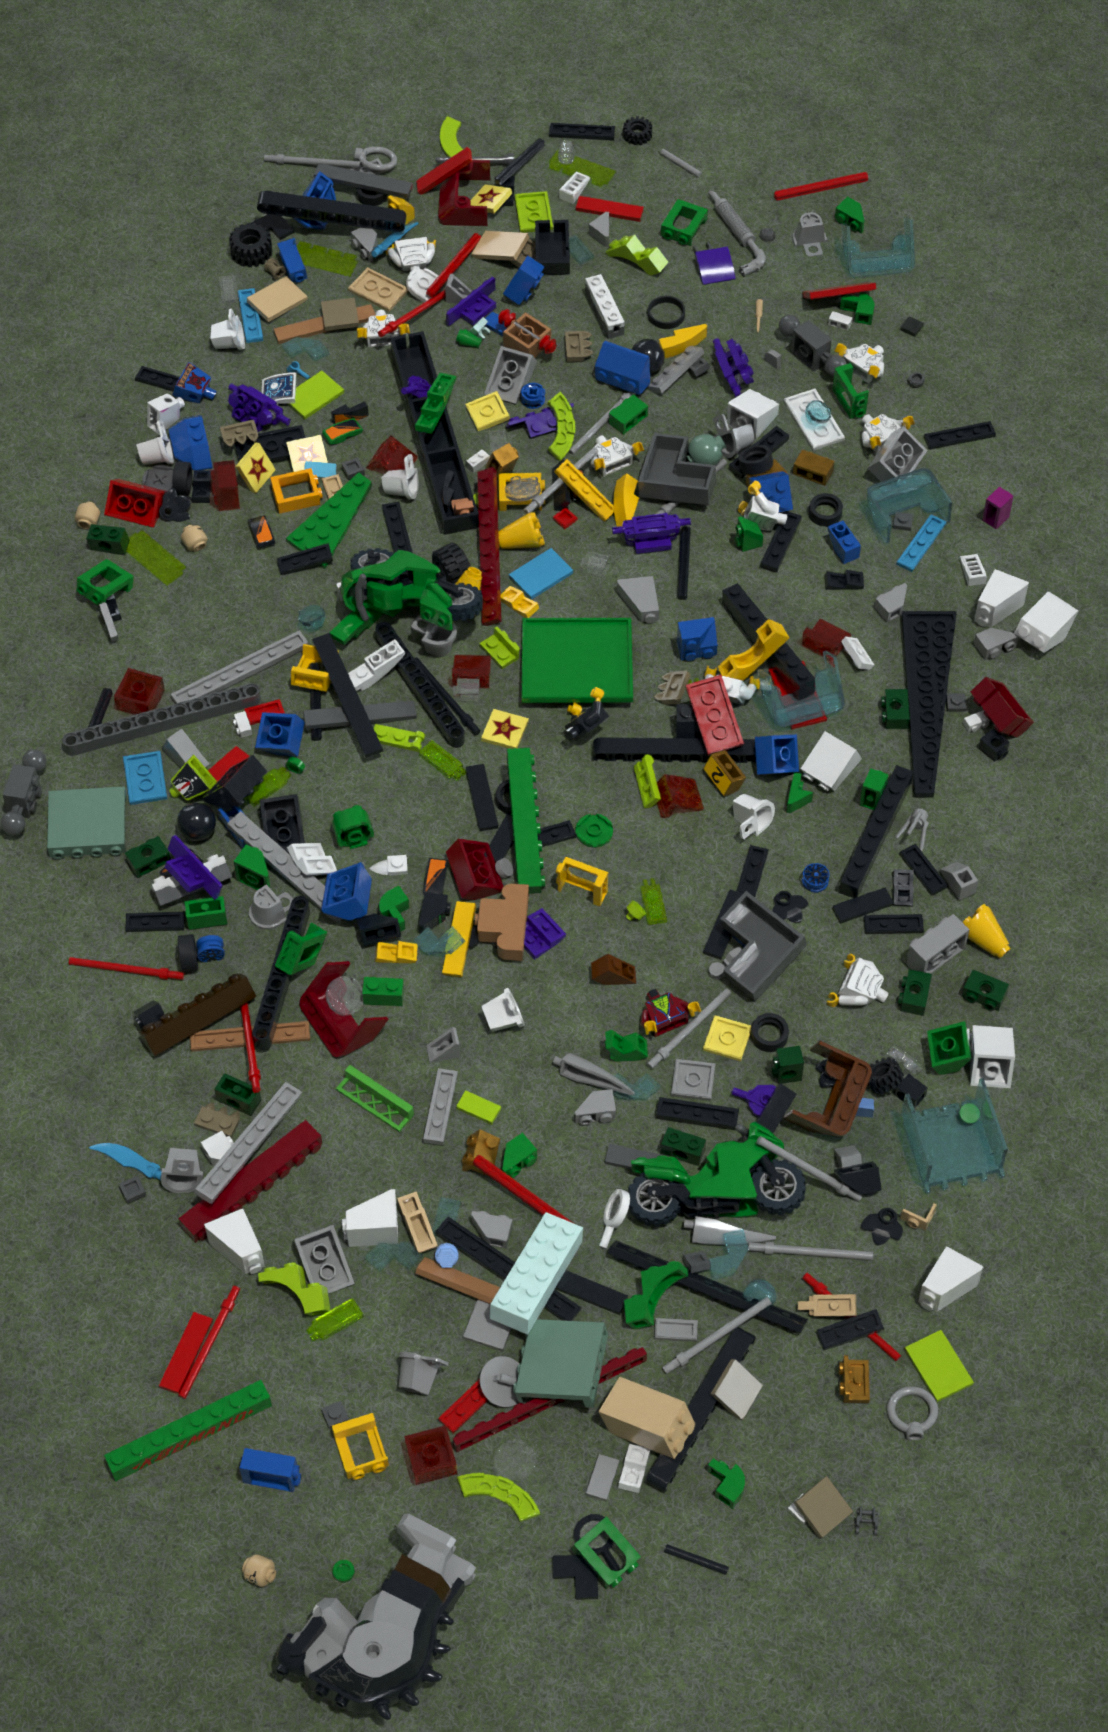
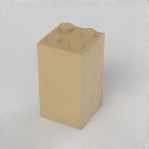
(647, 1417)

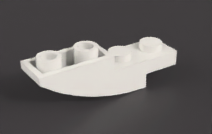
(376, 665)

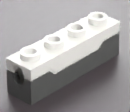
(604, 306)
(170, 889)

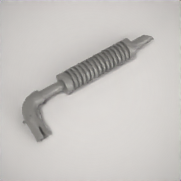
(741, 231)

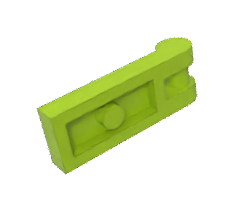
(399, 738)
(647, 781)

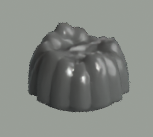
(767, 234)
(916, 379)

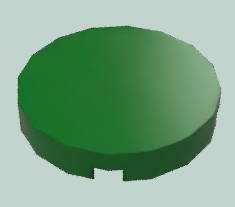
(589, 833)

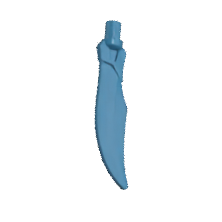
(379, 249)
(129, 1158)

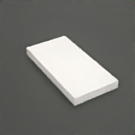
(815, 435)

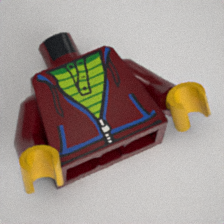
(666, 1013)

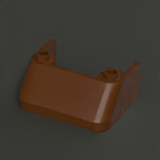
(851, 1081)

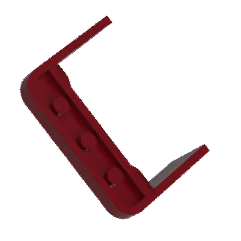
(457, 209)
(337, 1032)

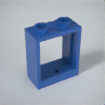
(270, 1470)

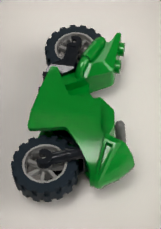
(389, 590)
(724, 1187)

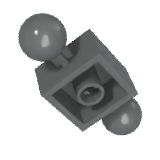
(810, 344)
(22, 791)

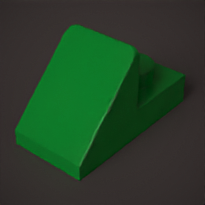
(798, 796)

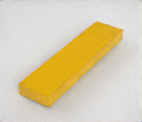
(585, 490)
(463, 922)

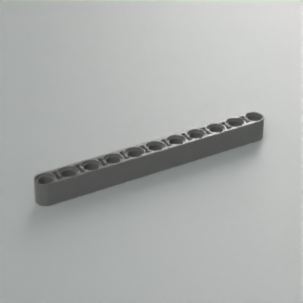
(161, 719)

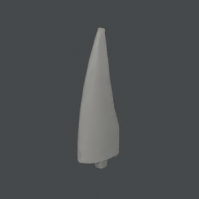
(589, 1073)
(711, 1232)

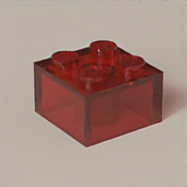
(225, 485)
(139, 692)
(430, 1455)

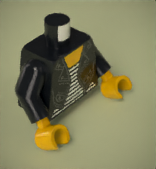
(588, 719)

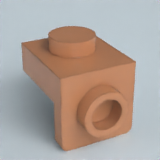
(462, 506)

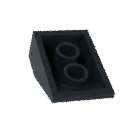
(283, 820)

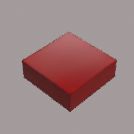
(565, 518)

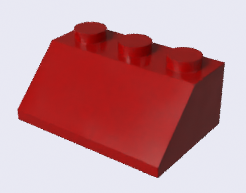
(134, 502)

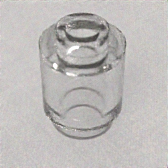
(566, 152)

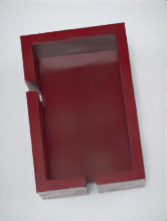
(1001, 707)

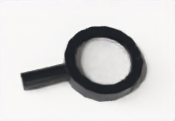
(601, 1544)

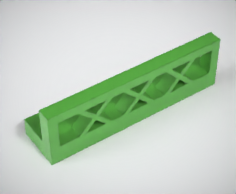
(378, 1092)

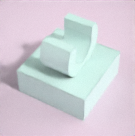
(479, 327)

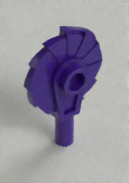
(417, 387)
(755, 1098)

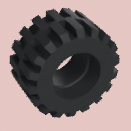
(250, 254)
(451, 561)

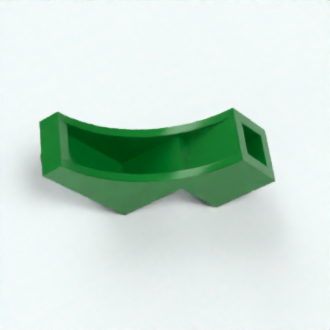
(655, 1281)

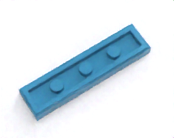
(250, 317)
(921, 543)

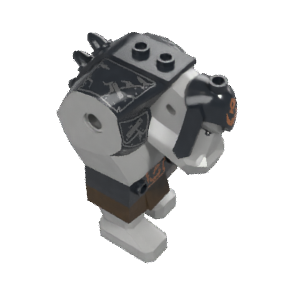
(393, 1643)

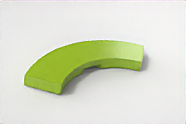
(448, 136)
(565, 426)
(501, 1489)

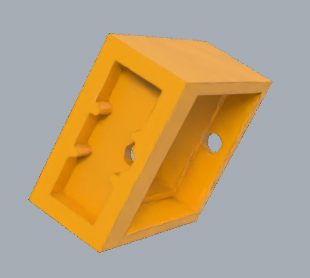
(300, 501)

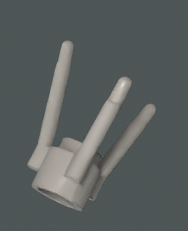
(917, 821)

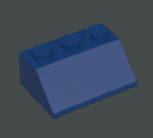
(623, 368)
(347, 892)

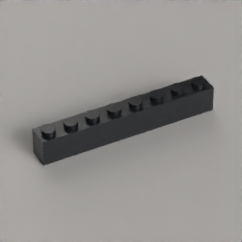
(783, 660)
(876, 832)

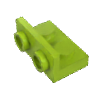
(501, 648)

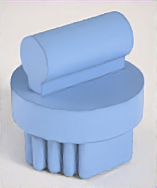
(446, 1255)

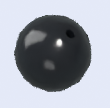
(653, 350)
(196, 821)

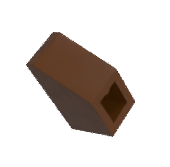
(612, 971)

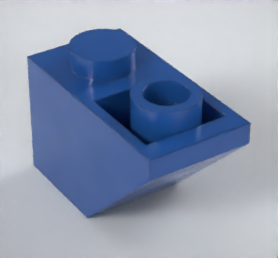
(844, 542)

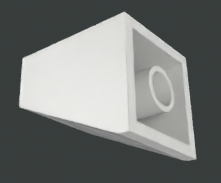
(752, 409)
(1000, 598)
(1046, 622)
(830, 762)
(992, 1056)
(372, 1221)
(236, 1241)
(949, 1280)

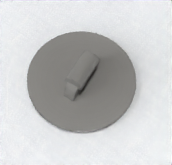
(498, 1381)

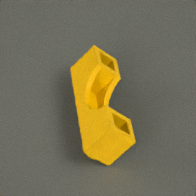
(770, 638)

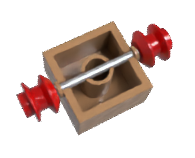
(526, 334)

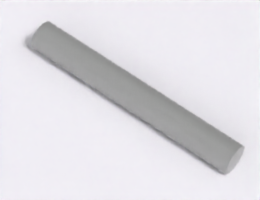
(681, 163)

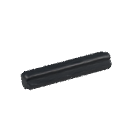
(101, 707)

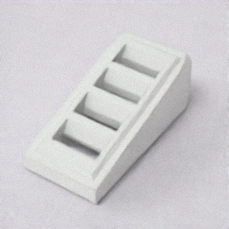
(577, 187)
(973, 579)

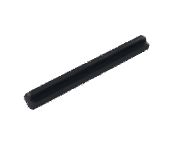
(519, 161)
(684, 562)
(315, 704)

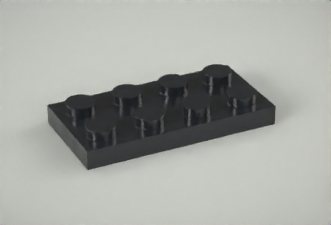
(273, 443)

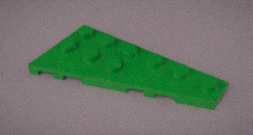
(332, 518)

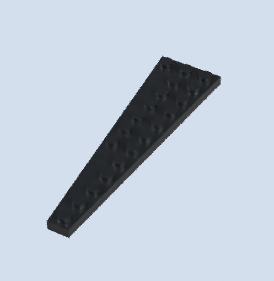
(927, 654)

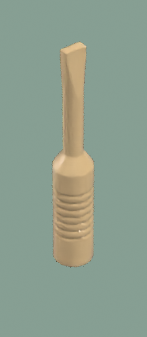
(759, 306)

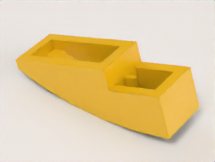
(682, 339)
(624, 499)

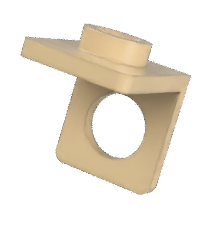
(917, 1221)

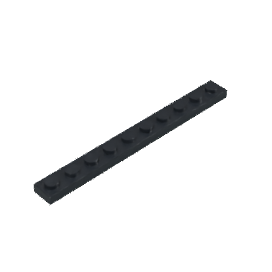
(714, 1289)

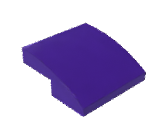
(715, 265)
(541, 933)

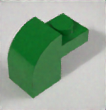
(861, 305)
(394, 903)
(626, 1048)
(732, 1483)

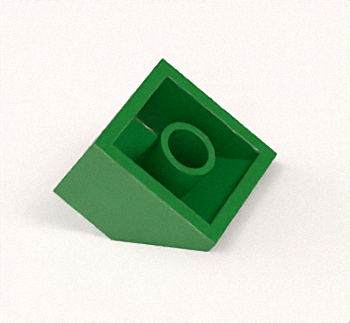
(251, 868)
(949, 1048)

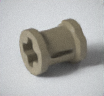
(274, 268)

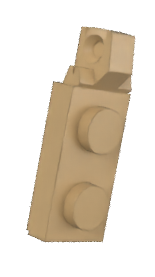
(830, 1305)

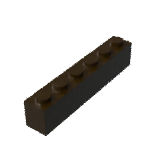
(197, 1014)

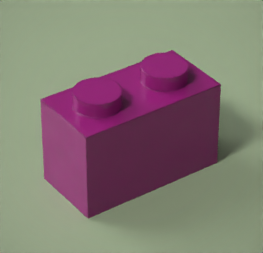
(997, 508)

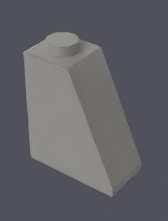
(640, 597)
(181, 748)

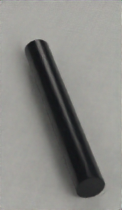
(707, 1563)

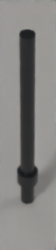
(466, 719)

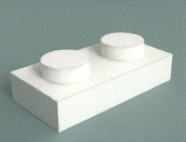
(857, 653)

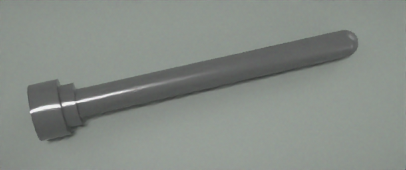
(507, 159)

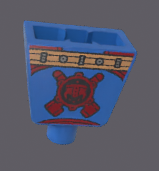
(193, 385)

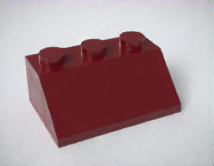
(472, 870)

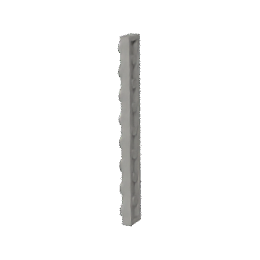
(242, 668)
(279, 860)
(248, 1143)

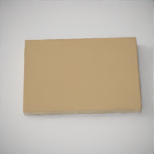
(500, 245)
(378, 289)
(277, 299)

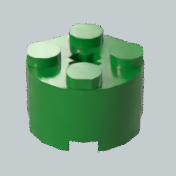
(352, 827)

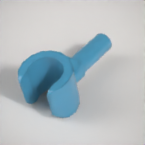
(295, 367)

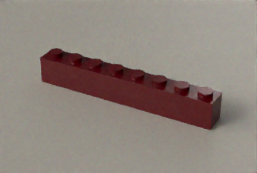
(253, 1179)

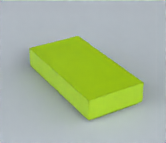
(478, 1107)

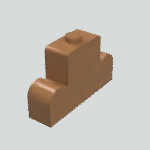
(505, 921)

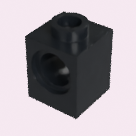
(995, 739)
(913, 1087)

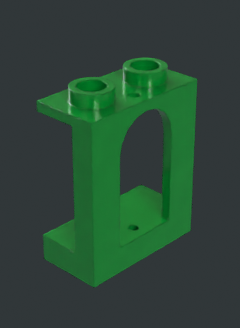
(684, 236)
(843, 383)
(116, 575)
(300, 947)
(606, 1575)

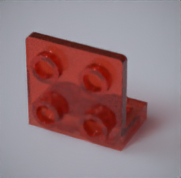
(390, 456)
(824, 638)
(472, 668)
(678, 793)

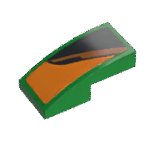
(340, 431)

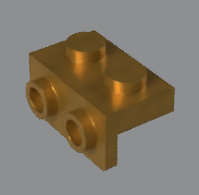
(480, 1144)
(855, 1380)

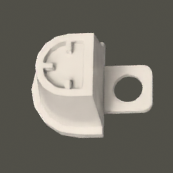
(228, 333)
(157, 449)
(402, 481)
(752, 814)
(503, 1012)

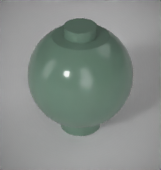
(705, 449)

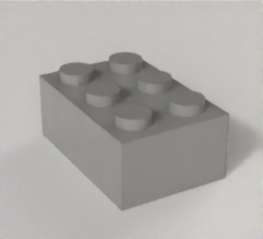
(897, 455)
(937, 945)

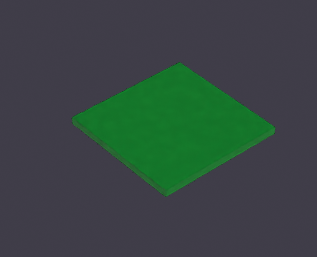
(575, 655)

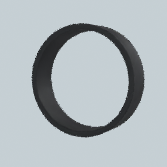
(666, 299)

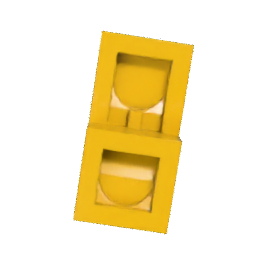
(518, 602)
(392, 953)

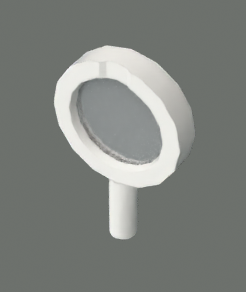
(614, 1213)

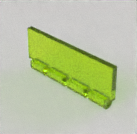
(599, 174)
(328, 261)
(155, 557)

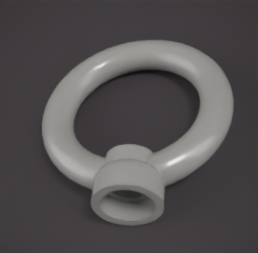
(360, 155)
(912, 1428)

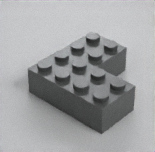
(672, 478)
(768, 948)

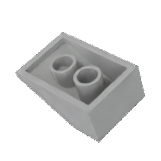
(510, 374)
(324, 1259)

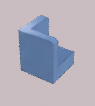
(866, 1108)

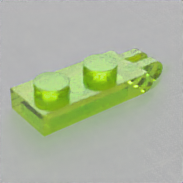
(442, 760)
(272, 782)
(653, 902)
(335, 1320)

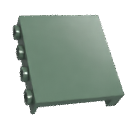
(86, 822)
(562, 1361)

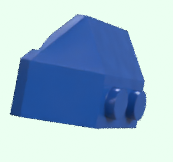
(322, 188)
(191, 443)

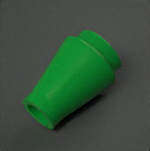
(467, 338)

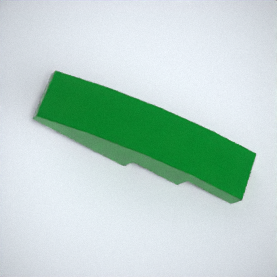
(436, 402)
(353, 625)

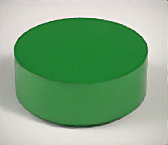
(295, 765)
(969, 1114)
(343, 1571)

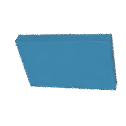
(541, 573)
(145, 777)

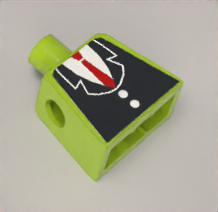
(191, 780)

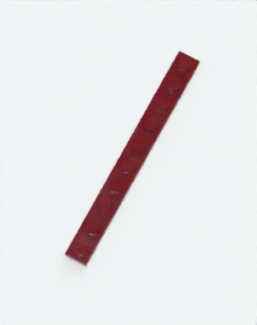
(489, 546)
(524, 1411)

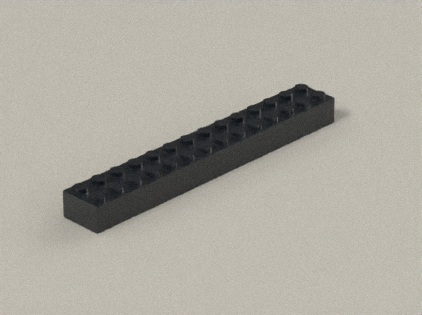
(440, 448)

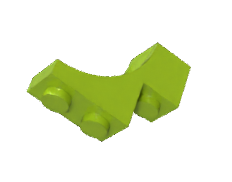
(650, 260)
(314, 1298)

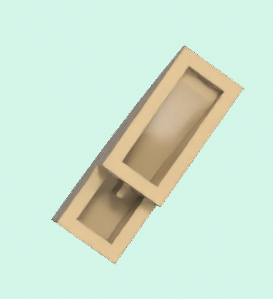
(417, 1222)

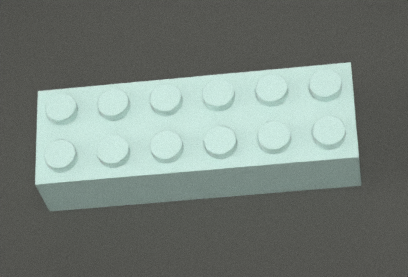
(536, 1273)

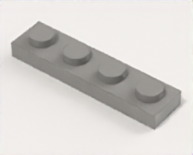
(675, 369)
(440, 1106)

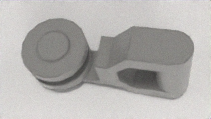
(716, 969)

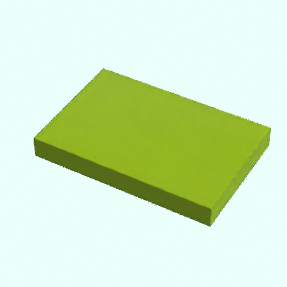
(531, 208)
(315, 394)
(939, 1366)

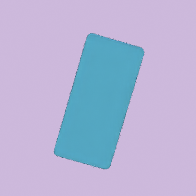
(321, 469)

